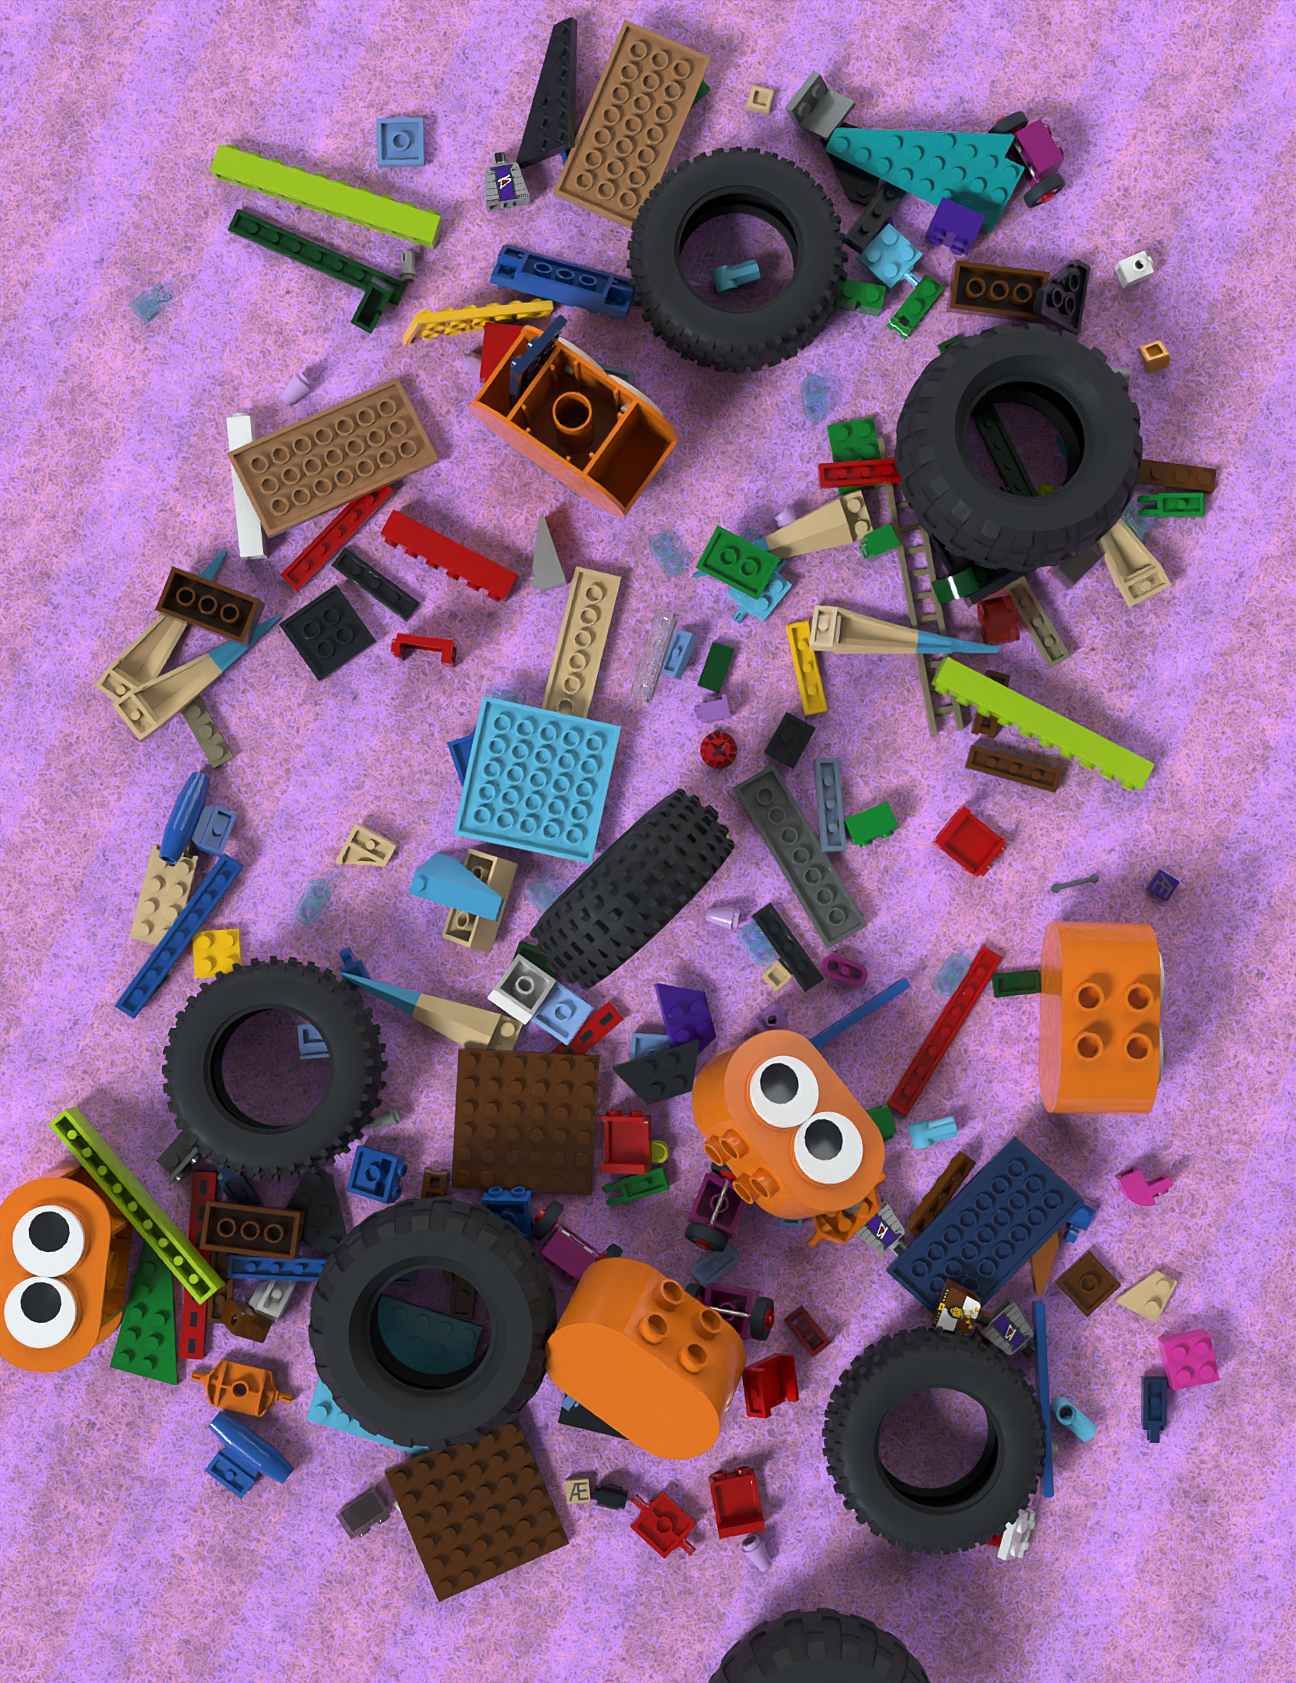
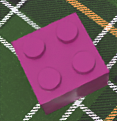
(1188, 1359)

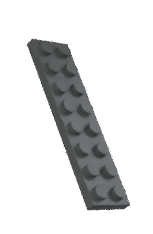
(800, 856)

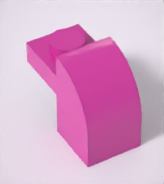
(1138, 1190)

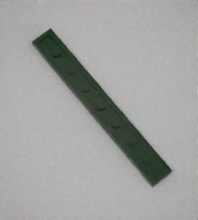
(311, 254)
(999, 445)

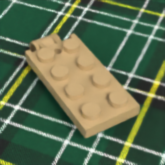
(163, 894)

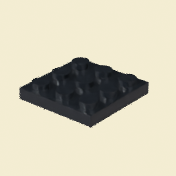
(328, 633)

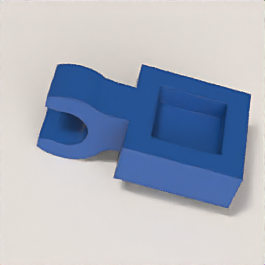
(351, 967)
(1080, 1219)

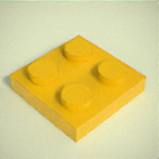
(216, 952)

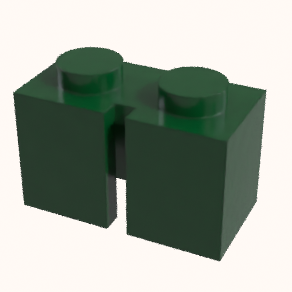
(372, 305)

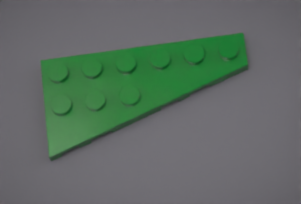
(149, 1323)

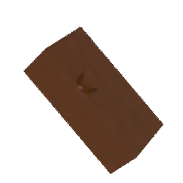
(994, 291)
(210, 606)
(252, 1229)

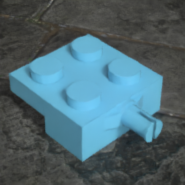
(891, 259)

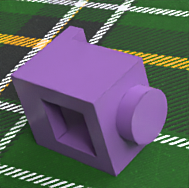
(713, 709)
(761, 1018)

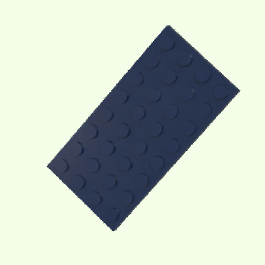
(988, 1227)

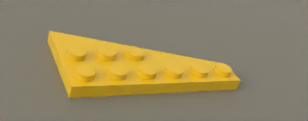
(470, 318)

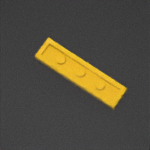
(806, 669)

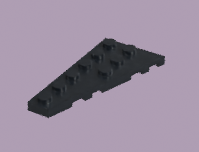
(552, 113)

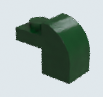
(959, 583)

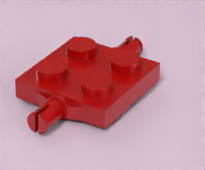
(663, 1524)

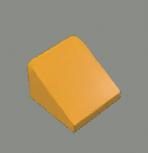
(1154, 356)

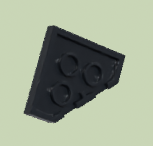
(857, 183)
(1063, 297)
(323, 1214)

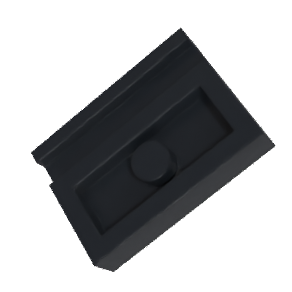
(789, 740)

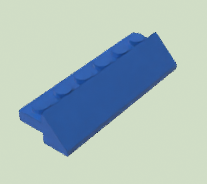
(563, 282)

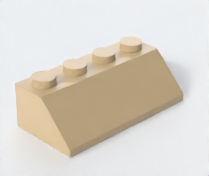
(471, 929)

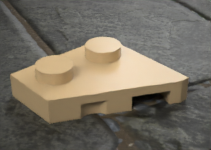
(366, 848)
(1149, 1295)

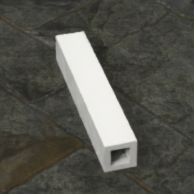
(250, 530)

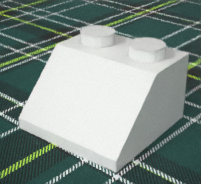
(521, 989)

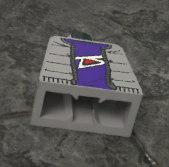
(504, 185)
(884, 1231)
(1009, 1330)

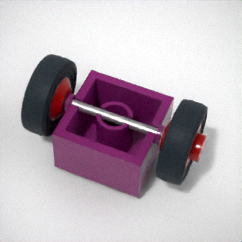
(1037, 153)
(715, 1211)
(566, 1247)
(739, 1307)

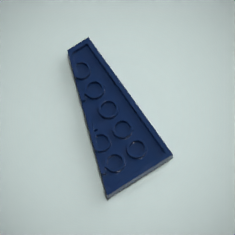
(527, 366)

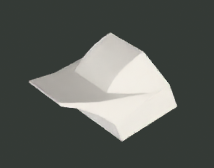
(272, 1298)

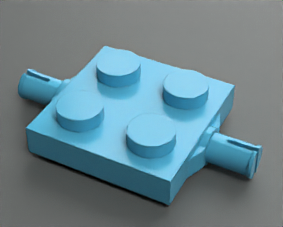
(771, 596)

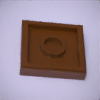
(1087, 1283)

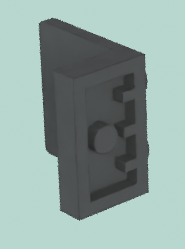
(818, 107)
(179, 1157)

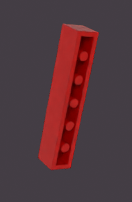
(448, 555)

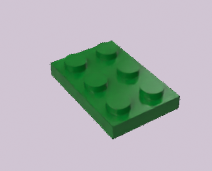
(854, 442)
(737, 562)

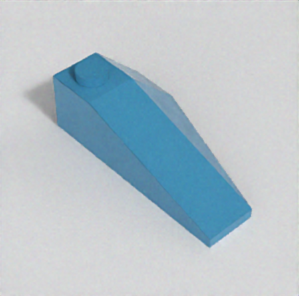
(451, 884)

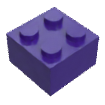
(954, 227)

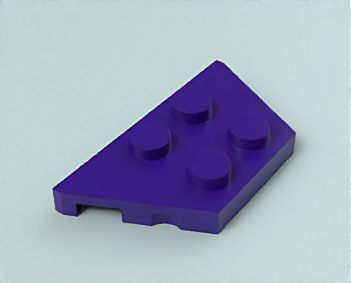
(685, 1015)

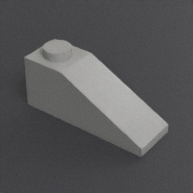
(546, 564)

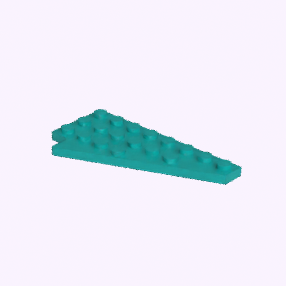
(936, 164)

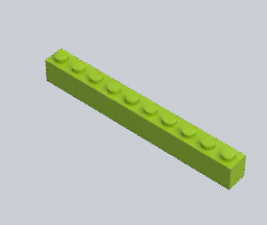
(326, 196)
(1042, 724)
(137, 1204)

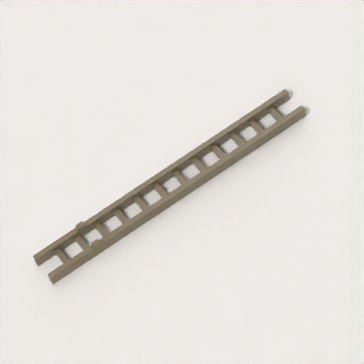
(938, 616)

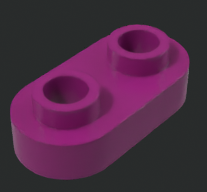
(844, 970)

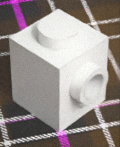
(1134, 269)

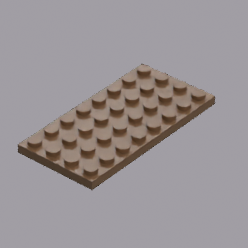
(631, 124)
(332, 457)

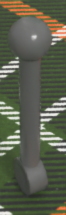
(1055, 888)

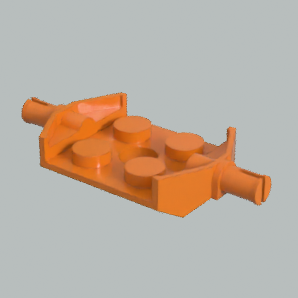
(841, 1229)
(259, 1382)

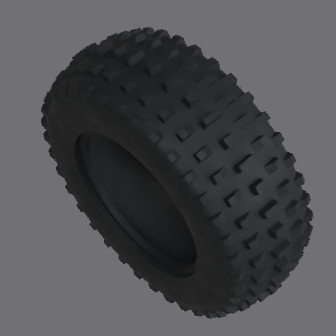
(749, 186)
(633, 889)
(198, 1084)
(949, 1514)

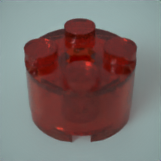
(998, 620)

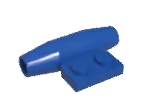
(193, 821)
(244, 1456)

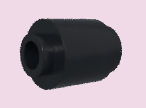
(610, 1496)

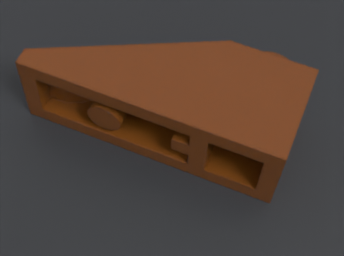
(1042, 1262)

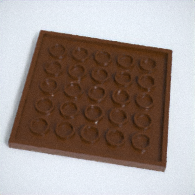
(525, 1121)
(476, 1509)

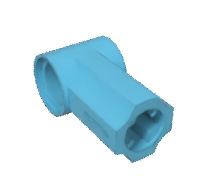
(729, 278)
(926, 1133)
(1074, 1419)

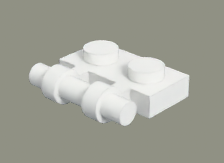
(1016, 1536)

